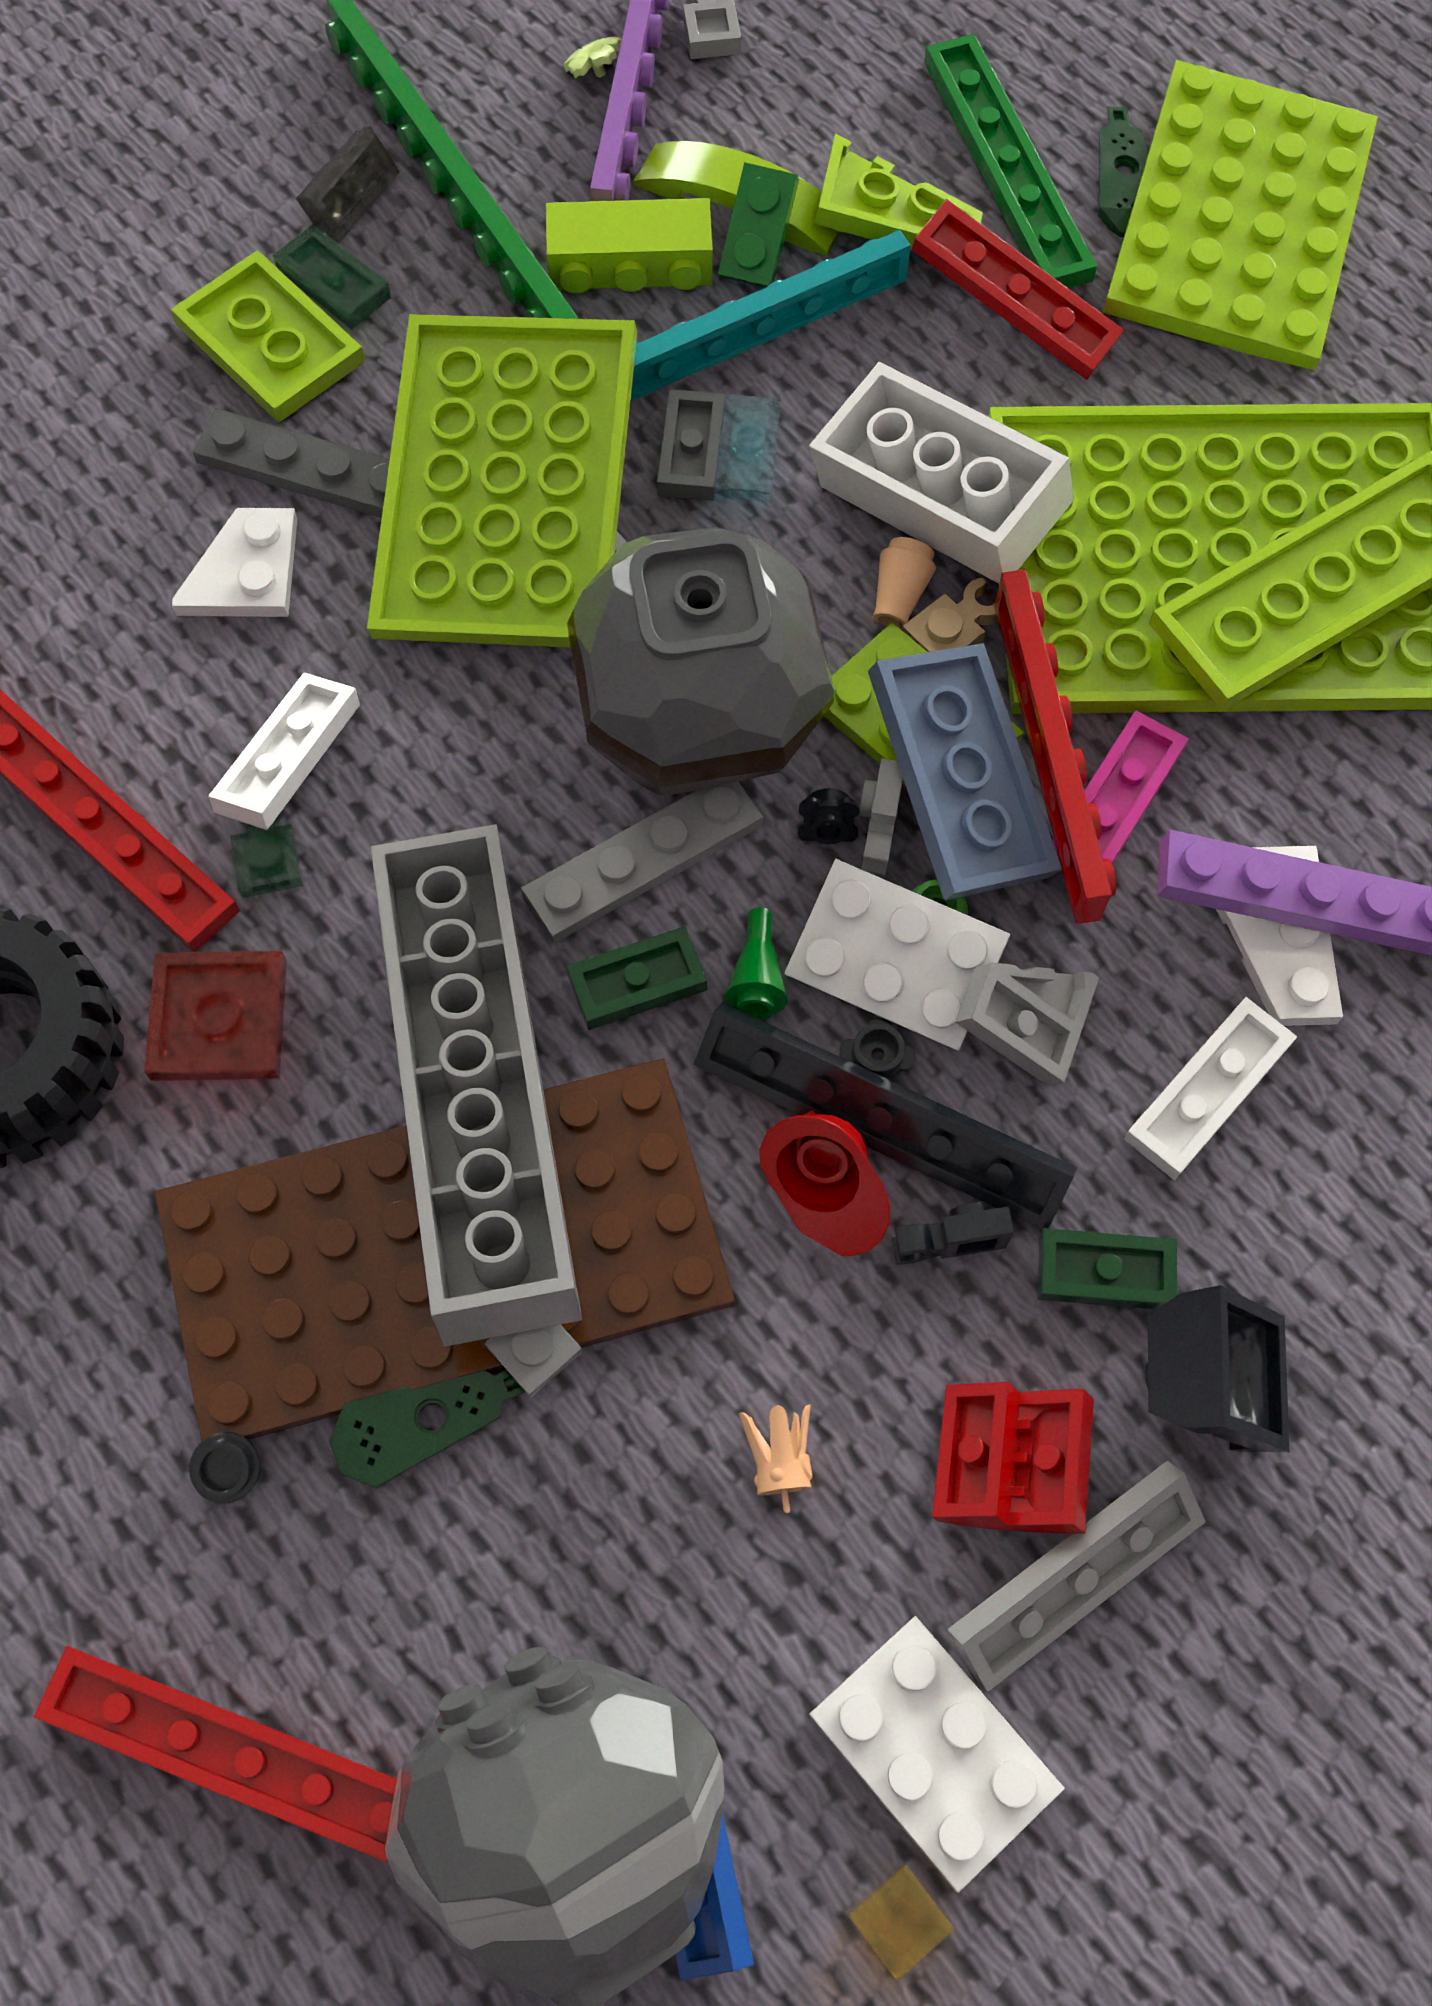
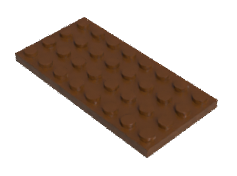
(311, 1273)

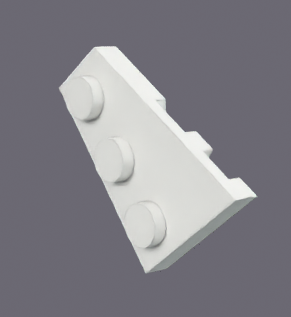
(1289, 963)

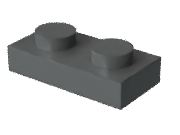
(690, 445)

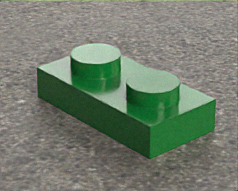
(758, 225)

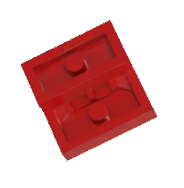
(1014, 1458)

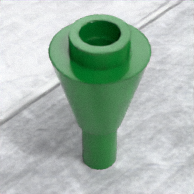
(757, 978)

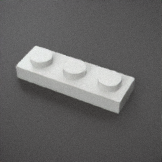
(284, 751)
(1209, 1088)

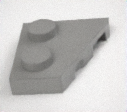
(1028, 1015)

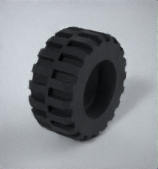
(73, 1040)

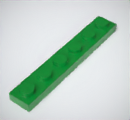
(1008, 161)

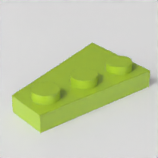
(872, 201)

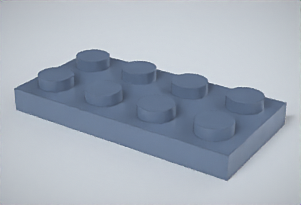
(964, 771)

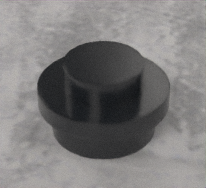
(225, 1467)

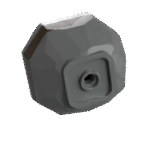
(698, 660)

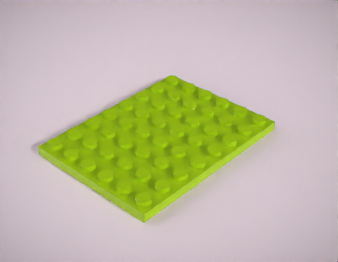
(1180, 498)

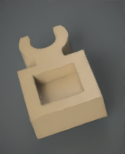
(951, 624)

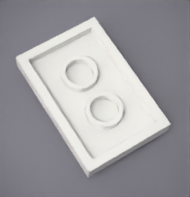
(893, 952)
(936, 1753)

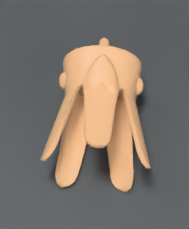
(786, 1464)

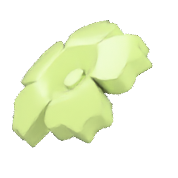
(593, 55)

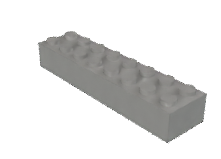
(472, 1090)

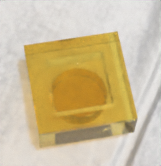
(900, 1922)

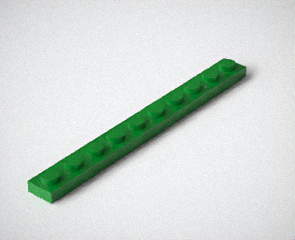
(443, 164)

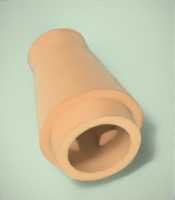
(902, 578)

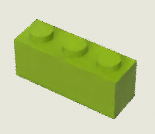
(629, 244)

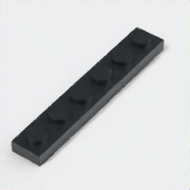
(886, 1115)

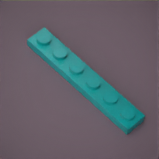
(769, 313)

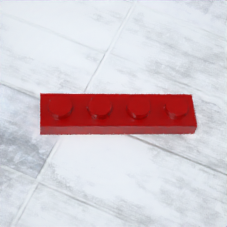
(1016, 289)

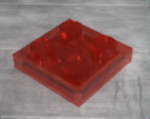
(216, 1016)

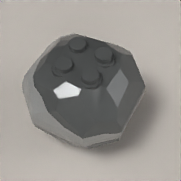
(560, 1826)

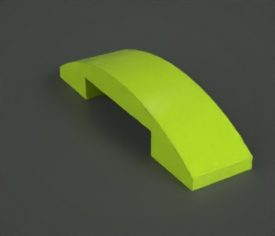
(715, 174)

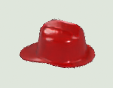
(826, 1182)

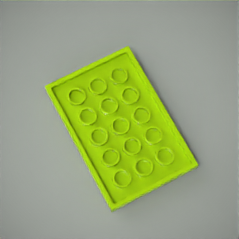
(1242, 216)
(501, 477)

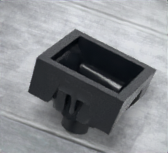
(1220, 1368)

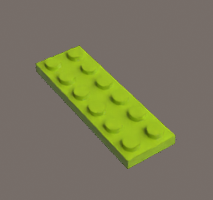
(1305, 588)

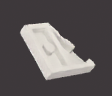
(244, 568)

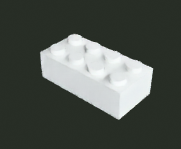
(942, 472)

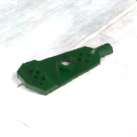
(1119, 146)
(397, 1425)

